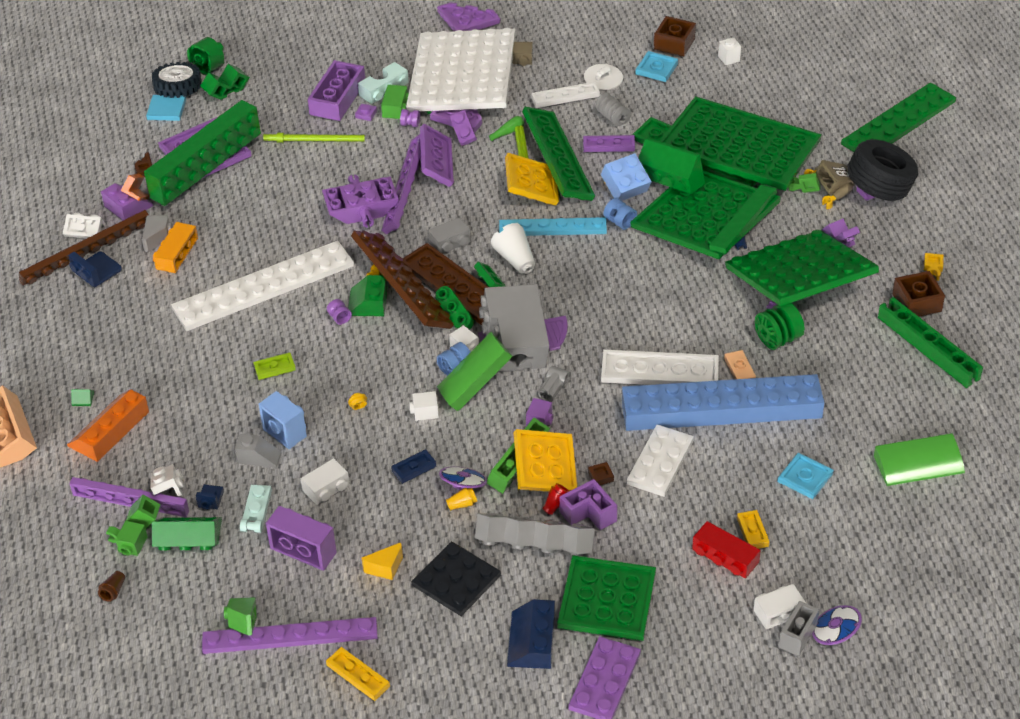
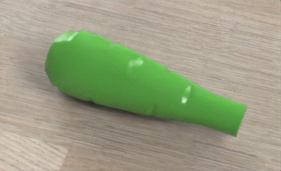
(507, 128)

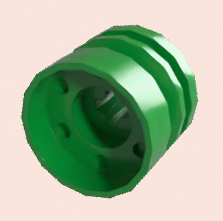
(779, 325)

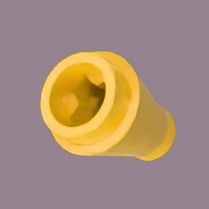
(462, 499)

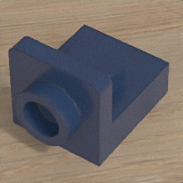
(209, 497)

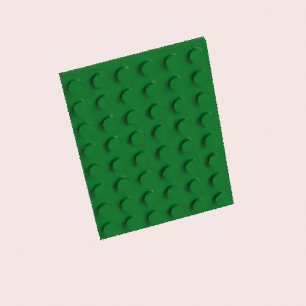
(742, 142)

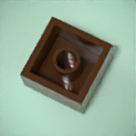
(674, 36)
(919, 293)

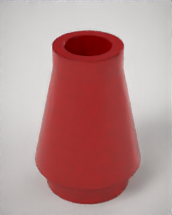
(553, 500)

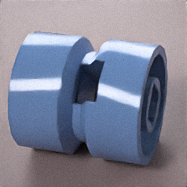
(619, 213)
(451, 358)

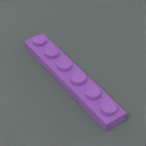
(126, 496)

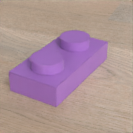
(463, 127)

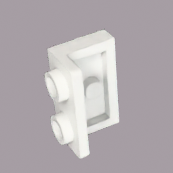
(165, 478)

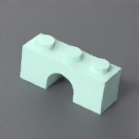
(374, 90)

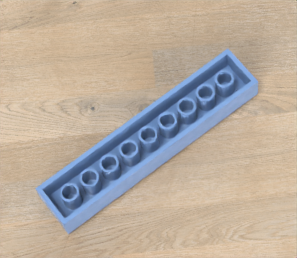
(722, 402)

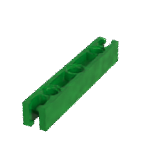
(930, 342)

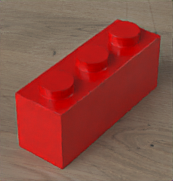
(726, 549)

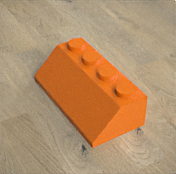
(110, 425)

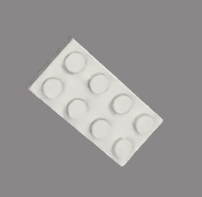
(660, 460)

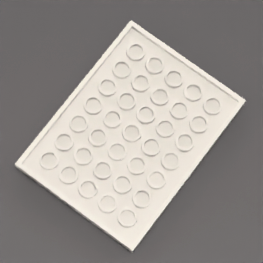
(461, 71)

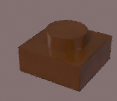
(601, 473)

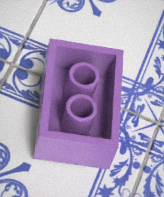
(301, 537)

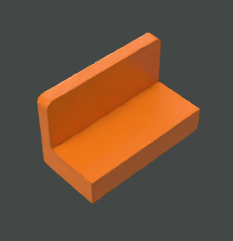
(132, 186)

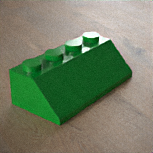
(672, 166)

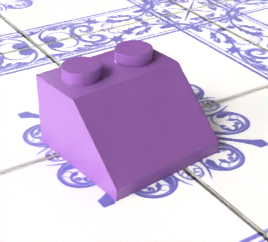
(121, 203)

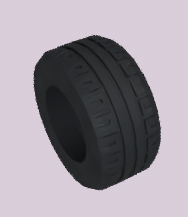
(882, 170)

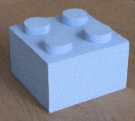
(626, 177)
(283, 419)

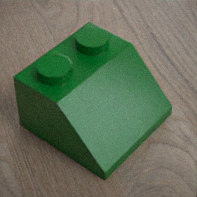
(369, 296)

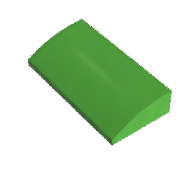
(474, 371)
(919, 459)

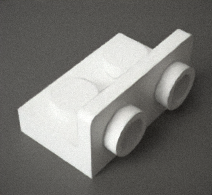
(82, 226)

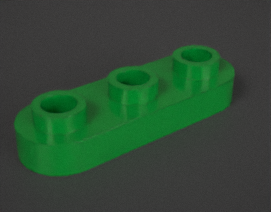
(459, 310)

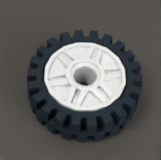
(176, 79)

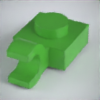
(806, 183)

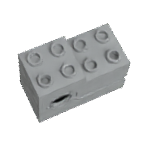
(518, 323)

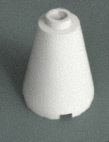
(514, 247)

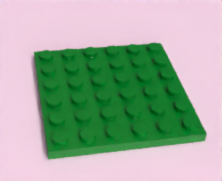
(700, 216)
(801, 267)

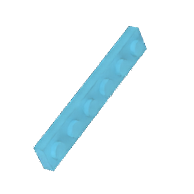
(559, 226)

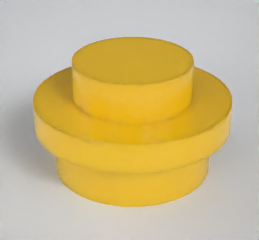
(357, 401)

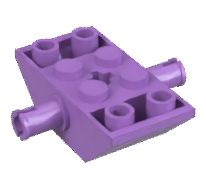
(361, 200)

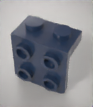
(94, 269)

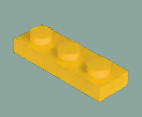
(358, 673)

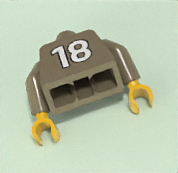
(834, 179)

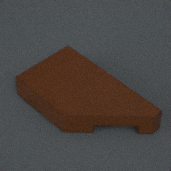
(143, 164)

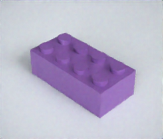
(336, 90)

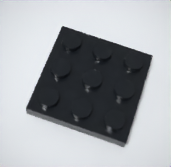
(456, 578)

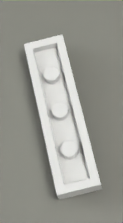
(565, 94)

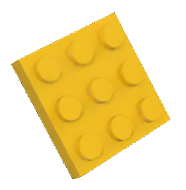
(530, 179)
(544, 460)

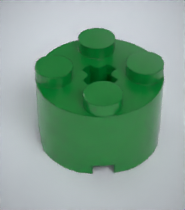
(206, 55)

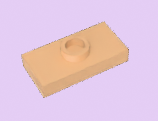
(739, 365)

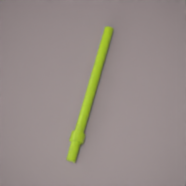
(281, 137)

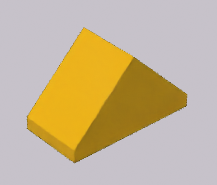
(383, 562)

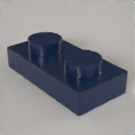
(413, 466)

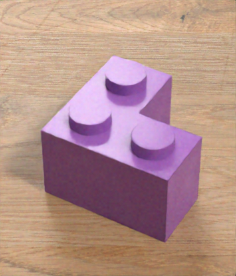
(591, 502)

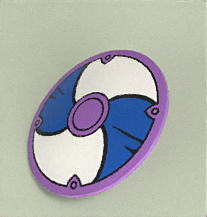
(463, 477)
(837, 625)

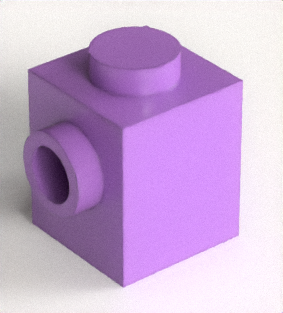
(541, 411)

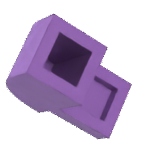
(840, 232)

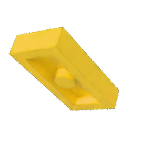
(753, 529)

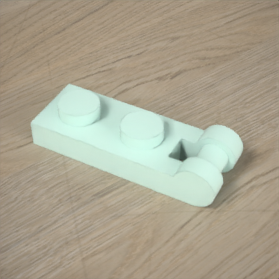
(256, 508)

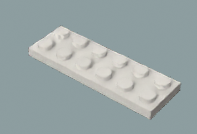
(657, 367)

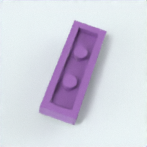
(610, 143)

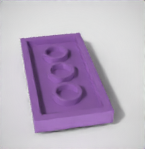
(436, 155)
(604, 679)

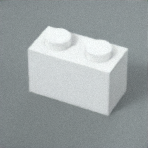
(325, 481)
(777, 605)

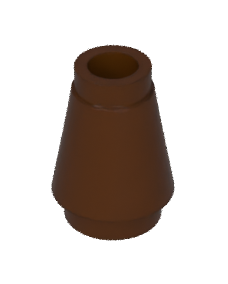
(111, 586)

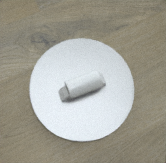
(604, 75)

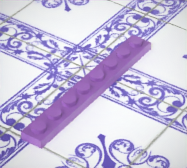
(403, 185)
(290, 635)

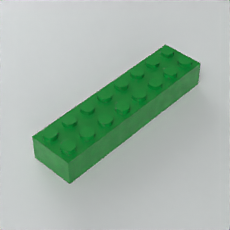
(202, 152)

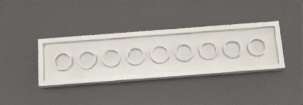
(262, 285)

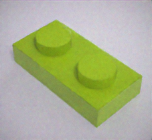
(274, 366)

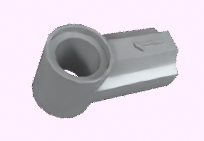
(555, 380)

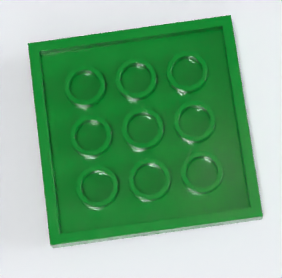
(607, 598)

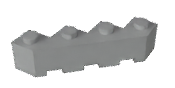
(527, 532)

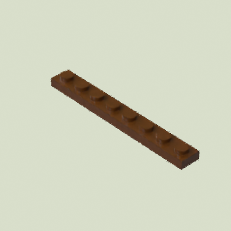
(91, 244)

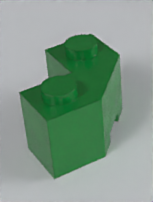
(230, 81)

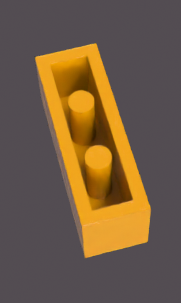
(175, 247)

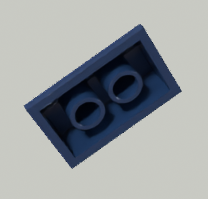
(532, 635)

